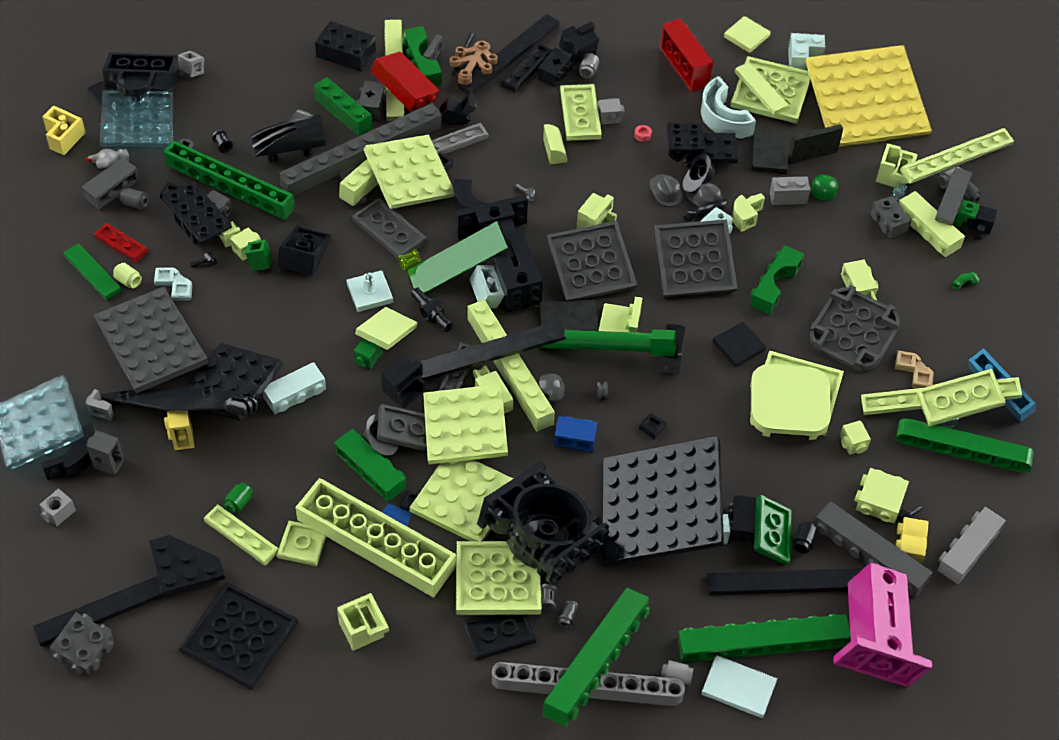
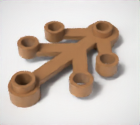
(480, 49)

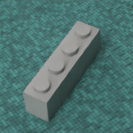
(970, 545)

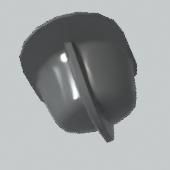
(666, 190)
(705, 195)
(371, 438)

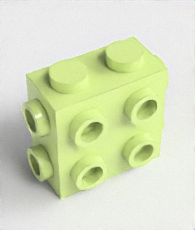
(881, 495)

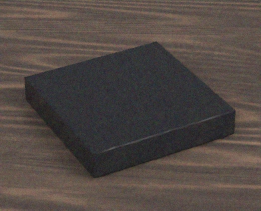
(739, 344)

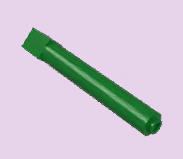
(658, 342)

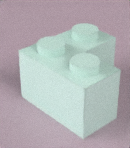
(804, 46)

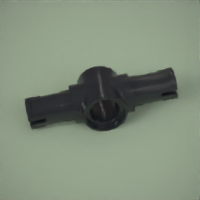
(431, 309)

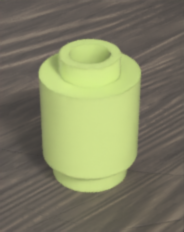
(127, 275)

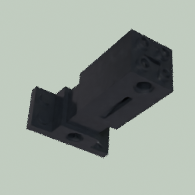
(515, 265)

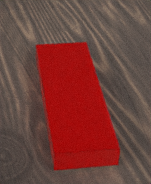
(121, 243)

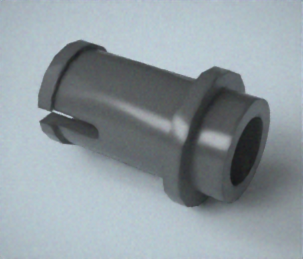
(566, 619)

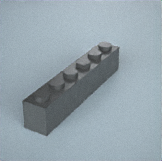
(870, 546)

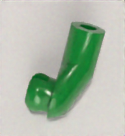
(963, 278)

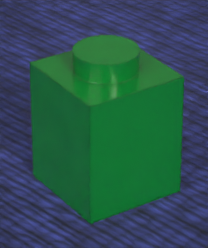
(258, 255)
(367, 353)

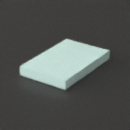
(739, 686)

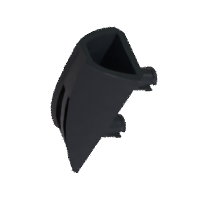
(289, 136)

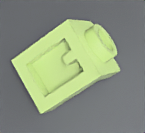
(225, 236)

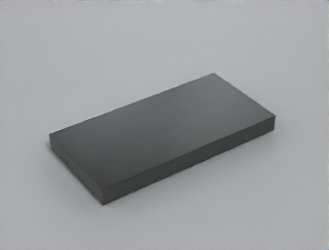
(389, 228)

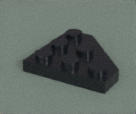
(183, 565)

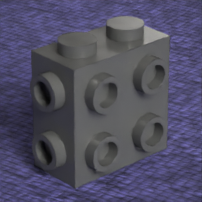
(82, 644)

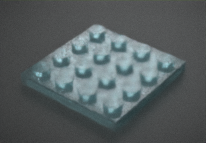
(136, 122)
(38, 422)

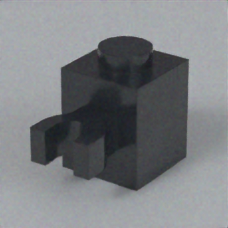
(983, 221)

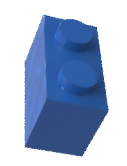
(575, 433)

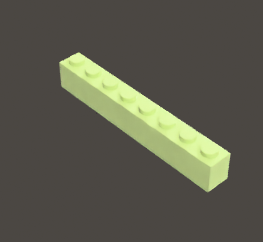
(513, 369)

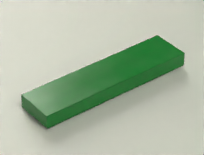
(92, 271)

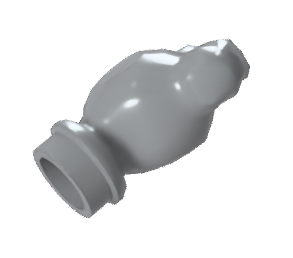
(107, 157)

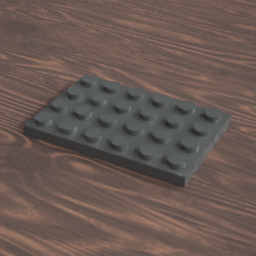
(150, 339)

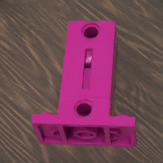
(881, 628)

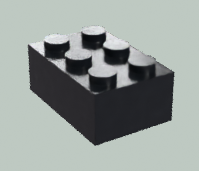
(345, 46)

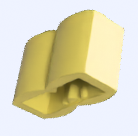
(913, 538)

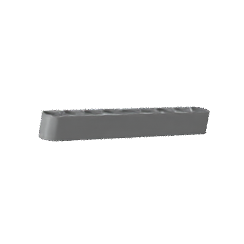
(619, 681)

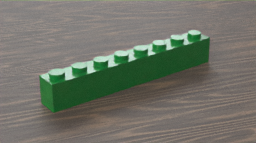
(763, 638)
(596, 658)

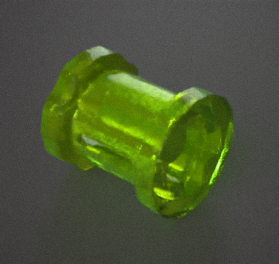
(409, 259)

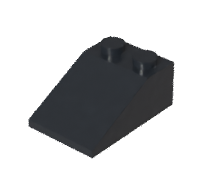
(303, 250)

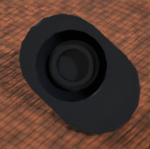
(700, 172)

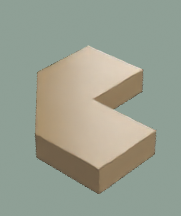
(912, 363)

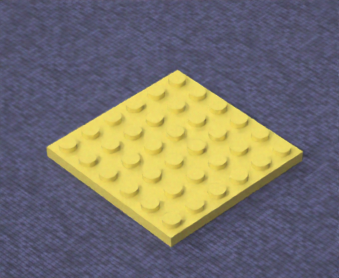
(869, 95)

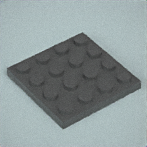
(695, 258)
(591, 261)

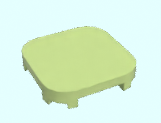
(790, 400)

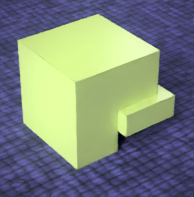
(891, 163)
(596, 211)
(362, 621)

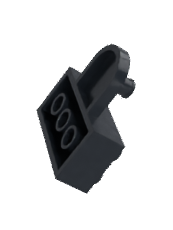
(140, 73)

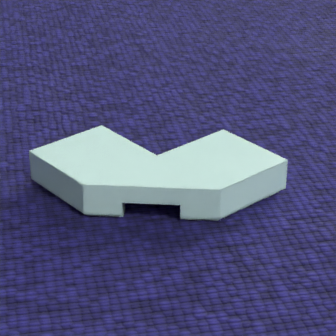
(171, 277)

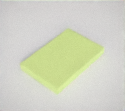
(386, 328)

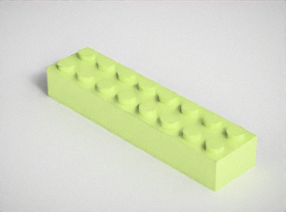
(376, 537)

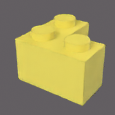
(63, 129)

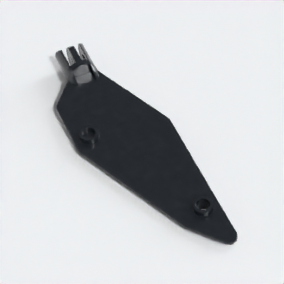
(187, 399)

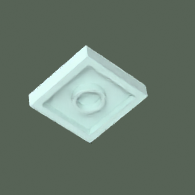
(369, 291)

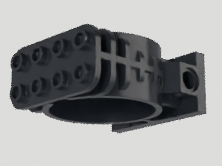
(550, 517)

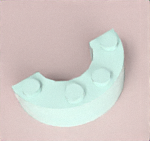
(721, 118)

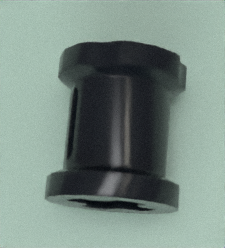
(224, 144)

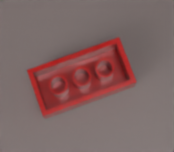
(686, 55)

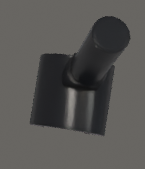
(209, 257)
(903, 513)

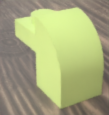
(746, 211)

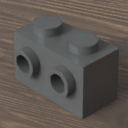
(890, 217)

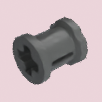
(547, 597)

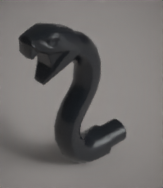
(690, 214)

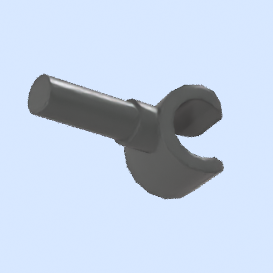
(529, 192)

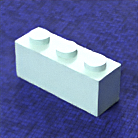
(294, 388)

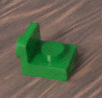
(966, 210)

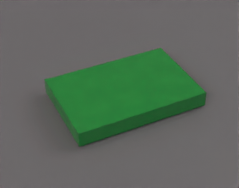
(772, 530)

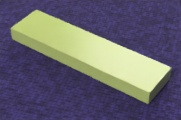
(761, 88)
(241, 534)

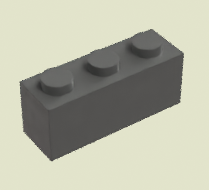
(110, 183)

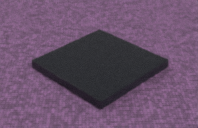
(238, 635)

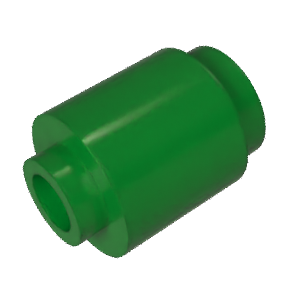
(238, 498)

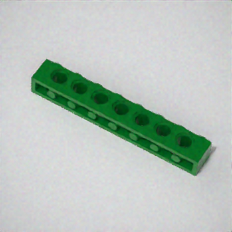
(229, 180)

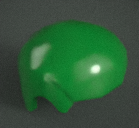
(824, 187)

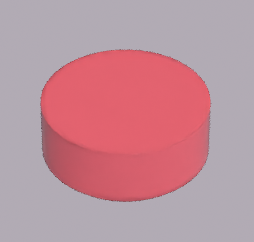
(643, 133)

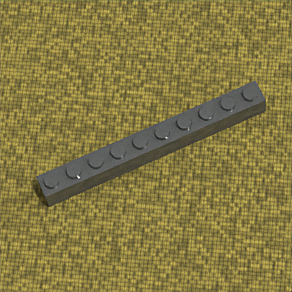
(330, 163)

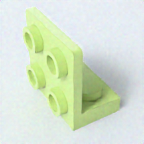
(621, 318)

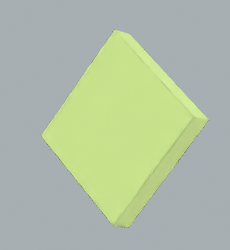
(747, 34)
(301, 544)

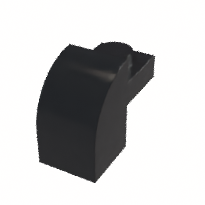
(457, 112)

